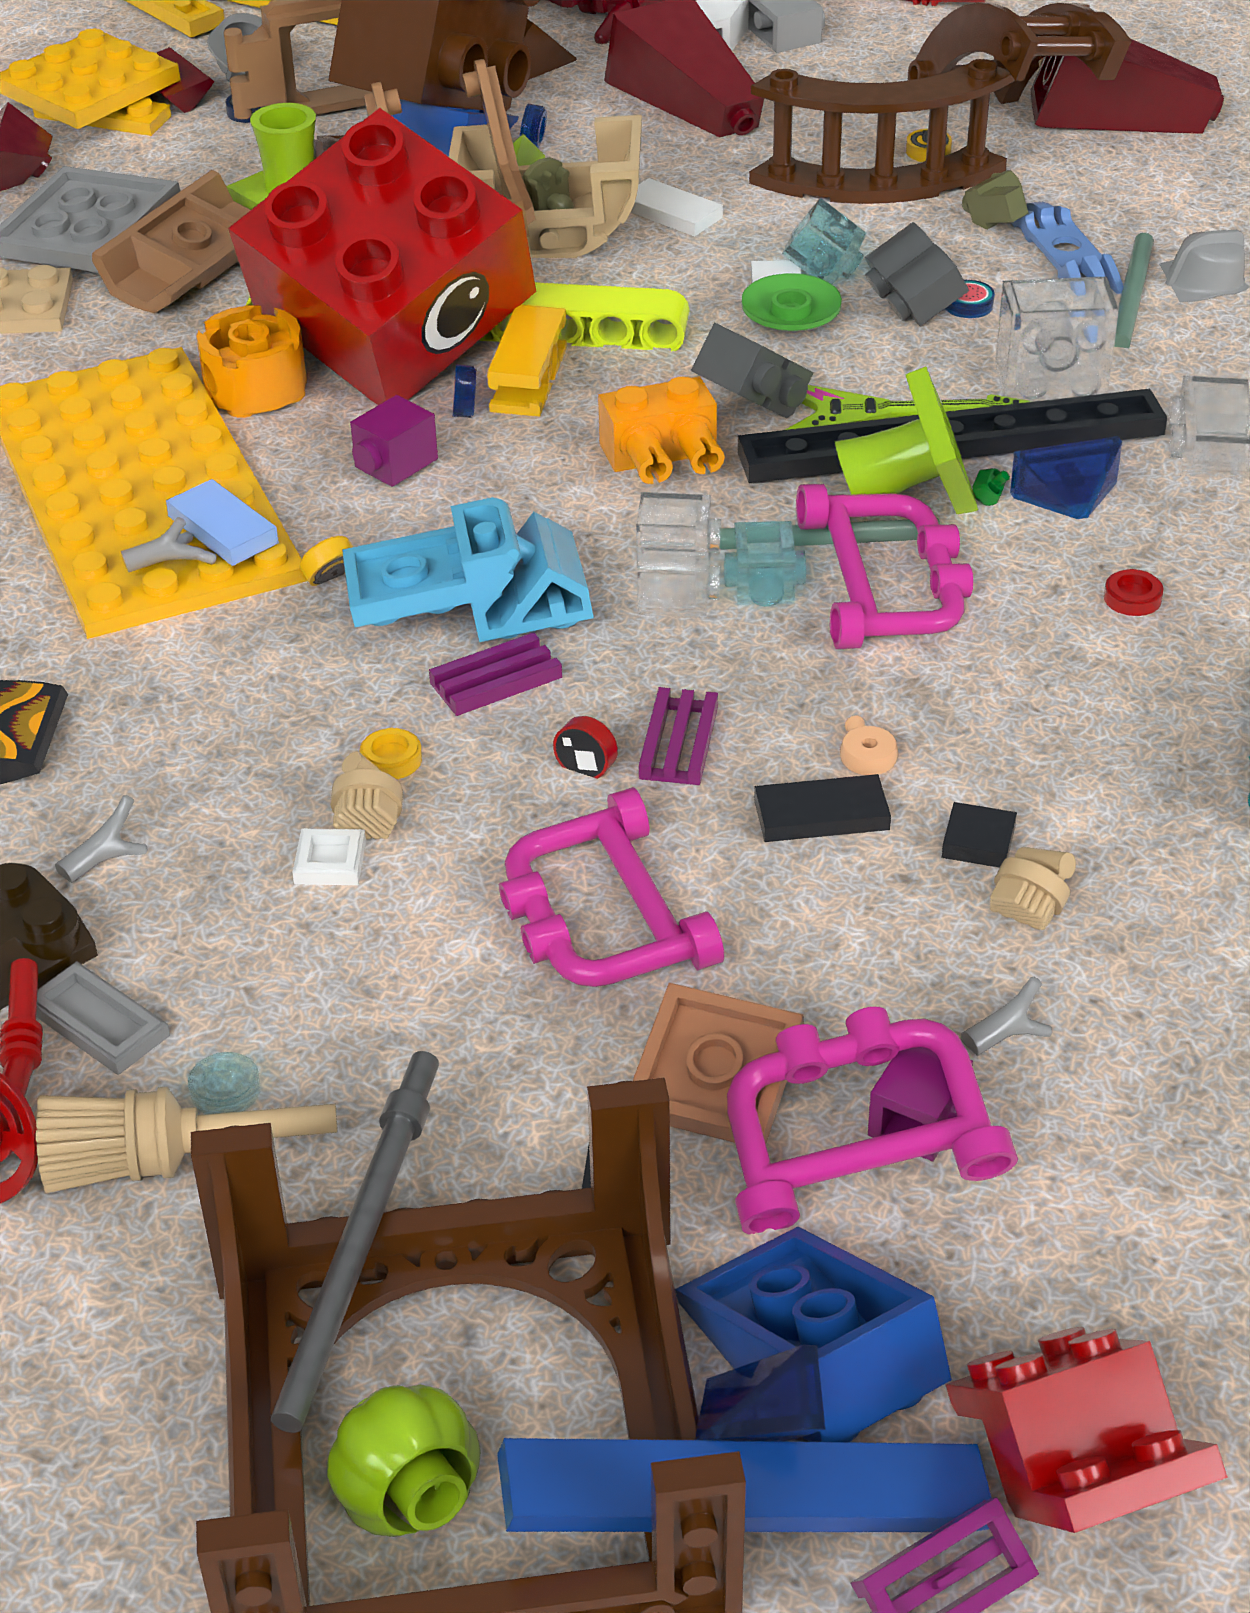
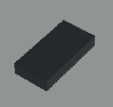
(822, 808)

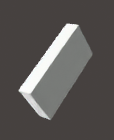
(675, 207)

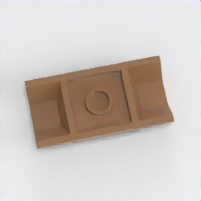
(172, 246)

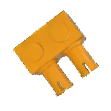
(660, 425)

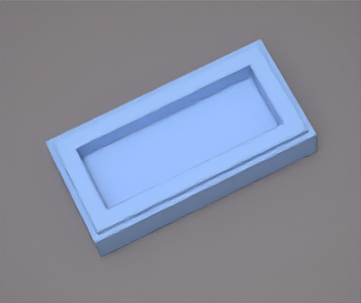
(223, 522)

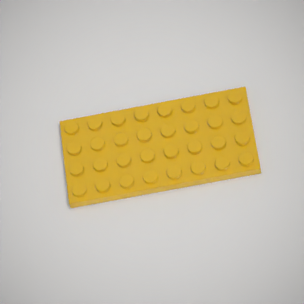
(96, 470)

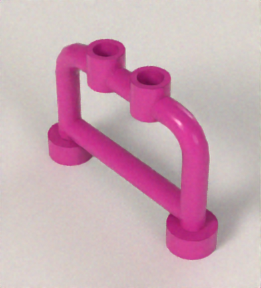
(935, 542)
(547, 933)
(871, 1040)

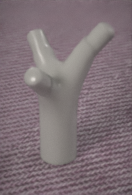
(169, 546)
(101, 845)
(1007, 1022)

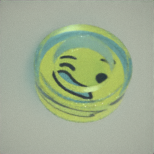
(224, 1083)

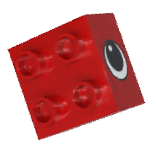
(386, 257)

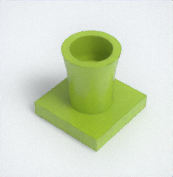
(285, 148)
(909, 453)

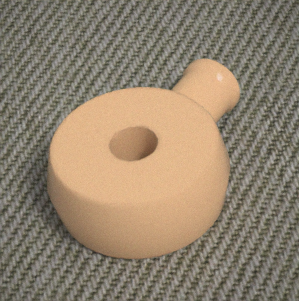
(867, 748)

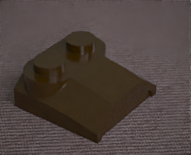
(38, 926)

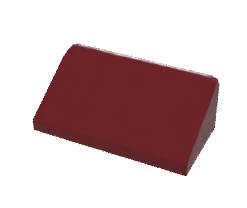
(192, 86)

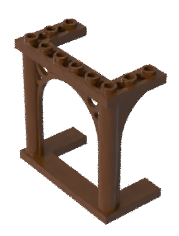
(262, 1262)

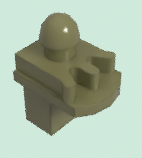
(548, 185)
(996, 200)

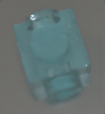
(825, 243)
(764, 563)

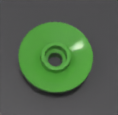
(791, 301)

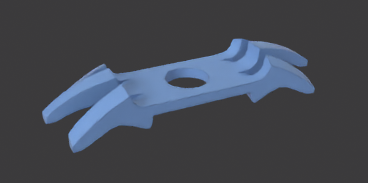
(1068, 263)

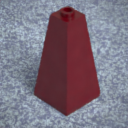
(682, 66)
(1147, 95)

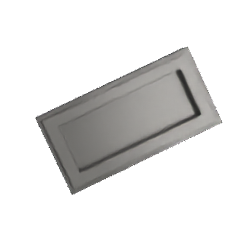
(99, 1018)

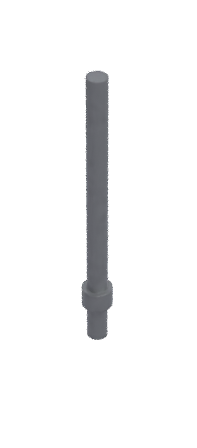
(401, 1123)

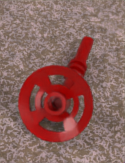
(19, 1056)

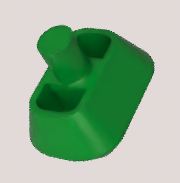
(989, 485)

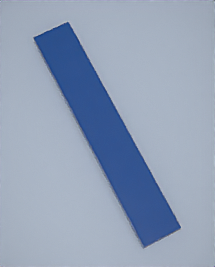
(788, 1484)

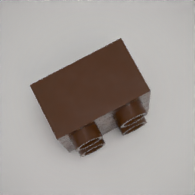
(429, 45)

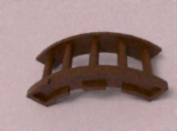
(1022, 41)
(884, 181)

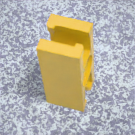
(527, 360)

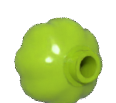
(414, 1449)

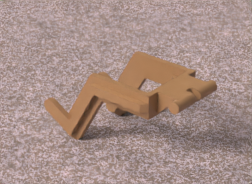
(269, 61)
(476, 83)

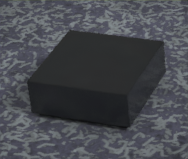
(979, 834)

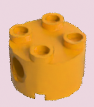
(252, 360)

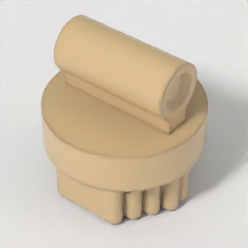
(365, 798)
(1033, 886)

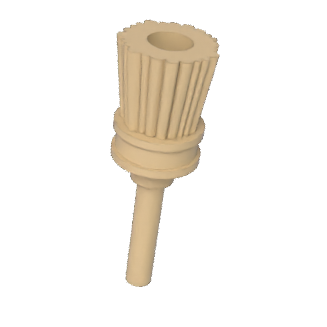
(142, 1134)

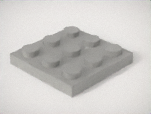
(78, 215)

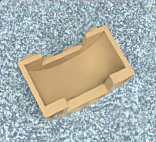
(599, 189)

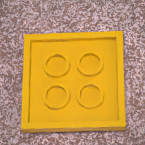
(87, 78)

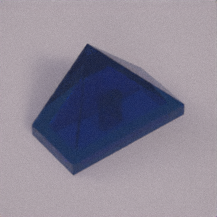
(1067, 476)
(765, 1400)

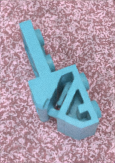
(508, 577)

